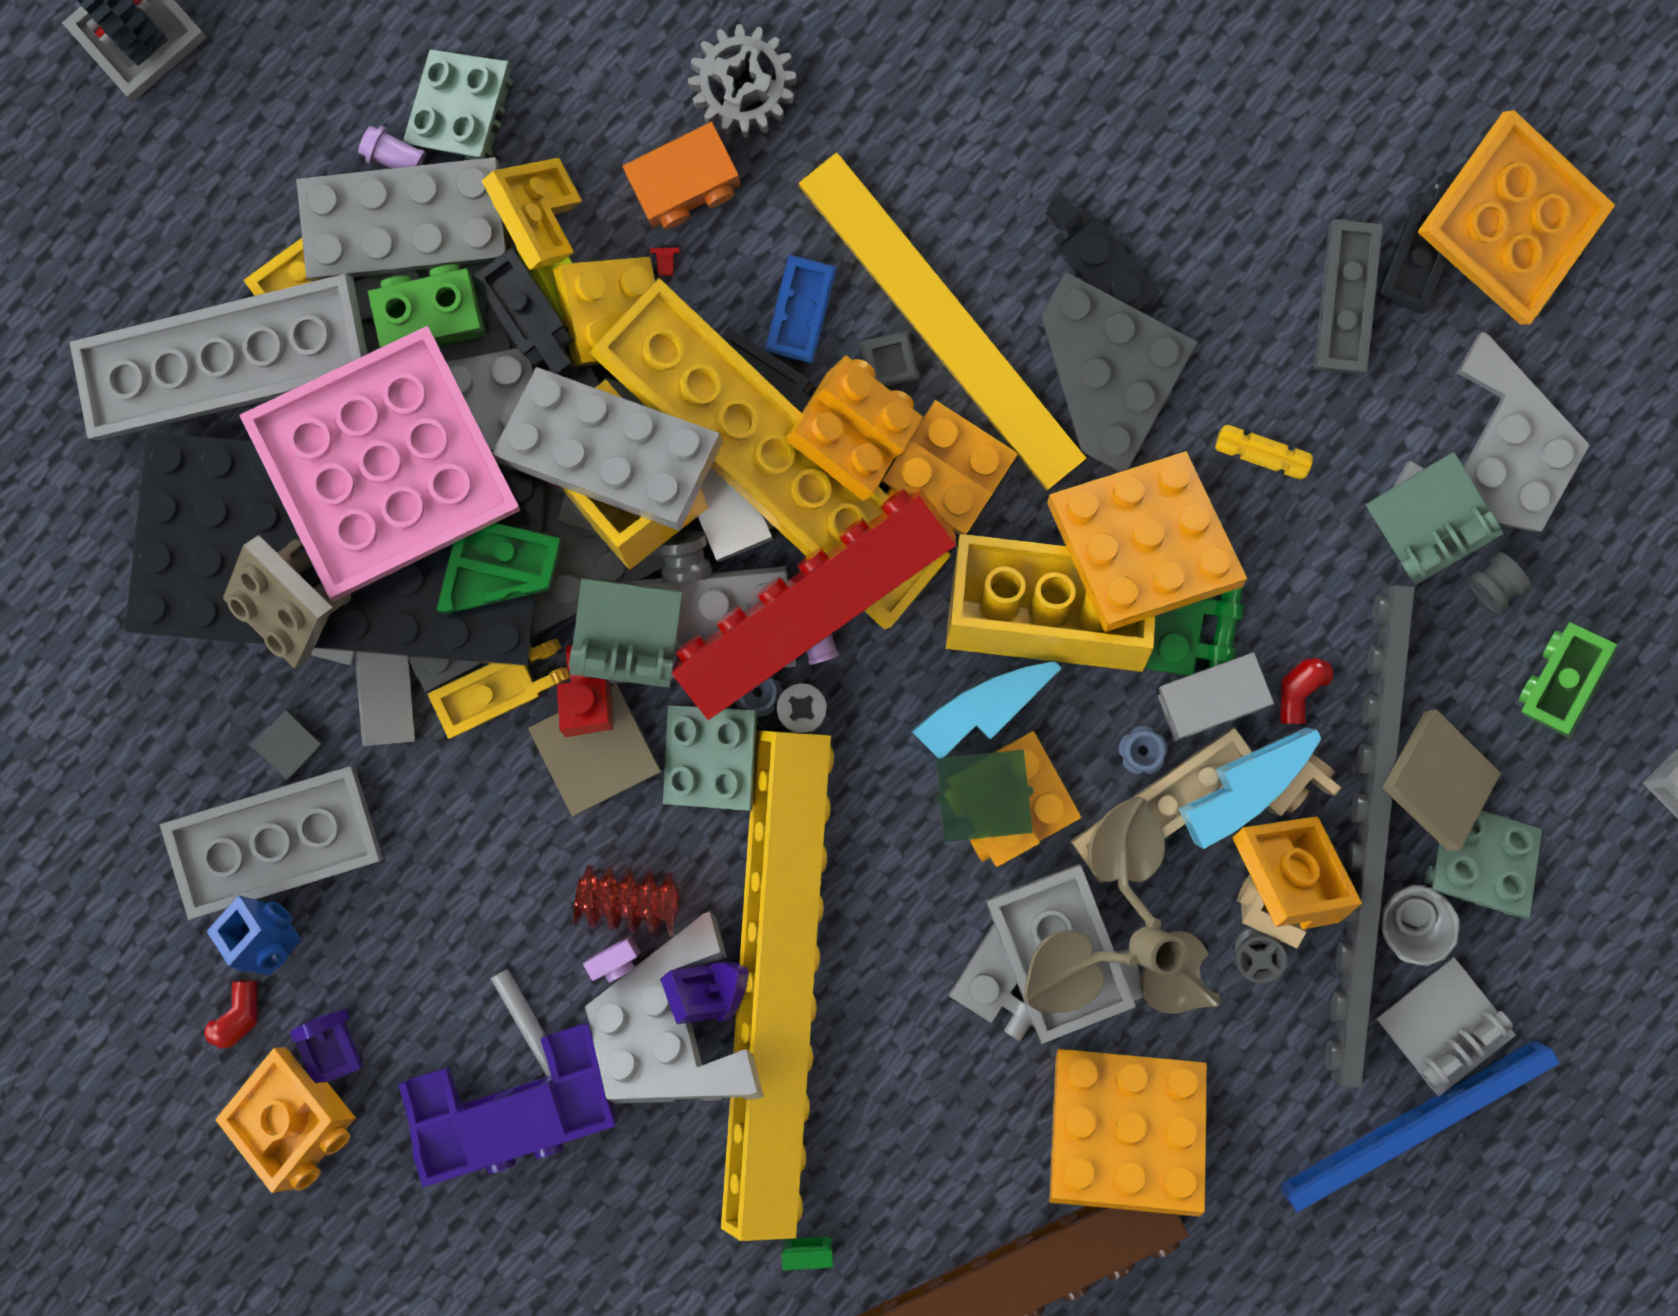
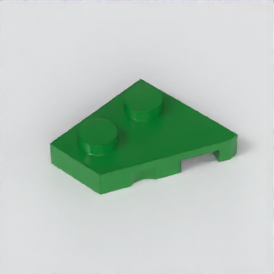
(498, 567)

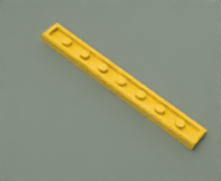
(941, 321)

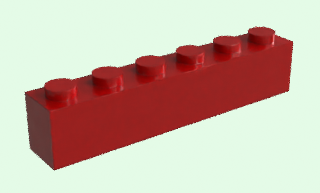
(813, 602)

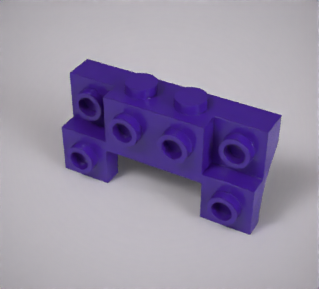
(511, 1123)

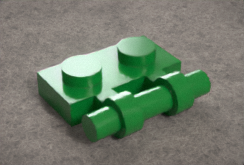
(1179, 635)

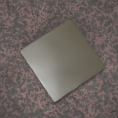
(597, 763)
(1441, 780)

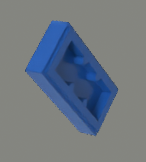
(800, 309)

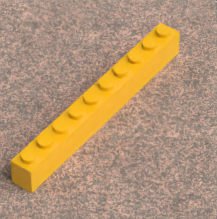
(778, 1004)

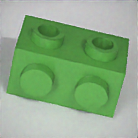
(443, 302)
(1568, 680)

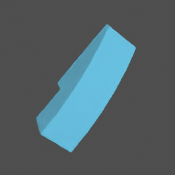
(985, 706)
(1248, 787)

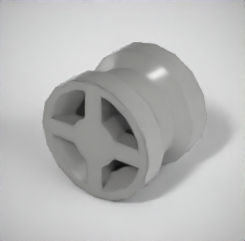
(812, 707)

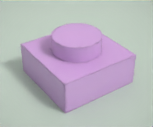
(613, 961)

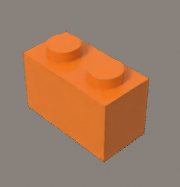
(682, 177)

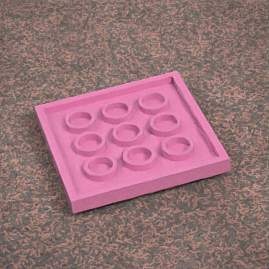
(379, 463)

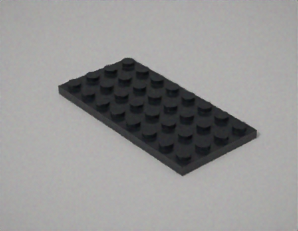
(215, 496)

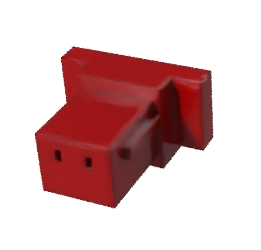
(665, 259)

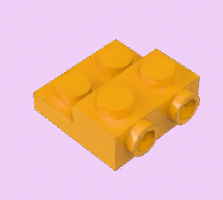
(855, 426)
(952, 465)
(1049, 805)
(1297, 872)
(285, 1122)

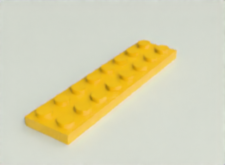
(692, 373)

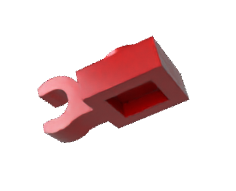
(584, 704)

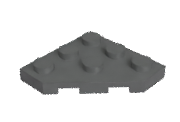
(1111, 367)

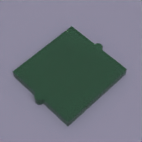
(984, 795)

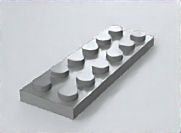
(216, 357)

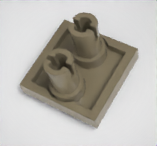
(278, 601)

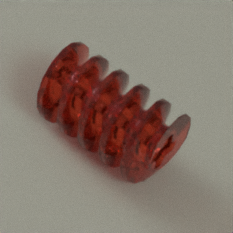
(626, 900)

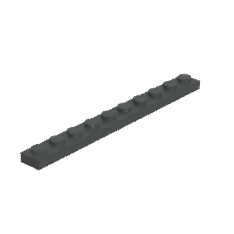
(1372, 813)

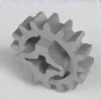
(724, 71)

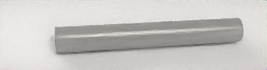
(522, 1015)

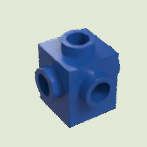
(254, 935)

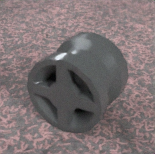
(685, 557)
(1499, 582)
(1259, 964)

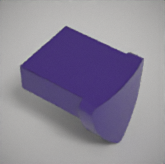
(705, 991)
(327, 1046)

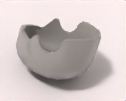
(1433, 916)

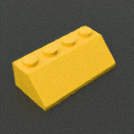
(1034, 606)

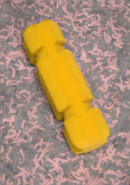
(1264, 452)

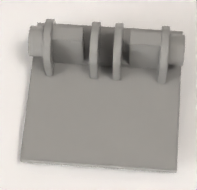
(1446, 1026)

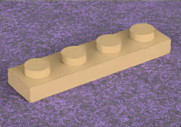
(1181, 785)

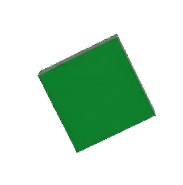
(807, 1253)

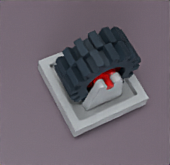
(134, 39)

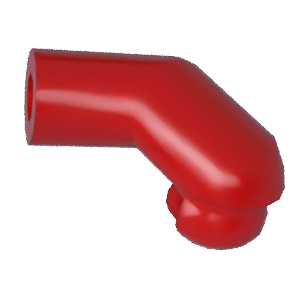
(1298, 685)
(238, 1020)

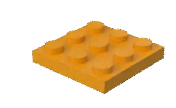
(1516, 217)
(1146, 541)
(1129, 1133)

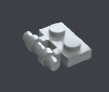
(988, 986)

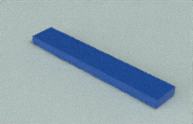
(1418, 1124)

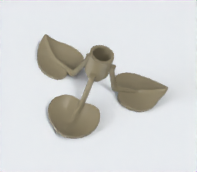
(1064, 970)

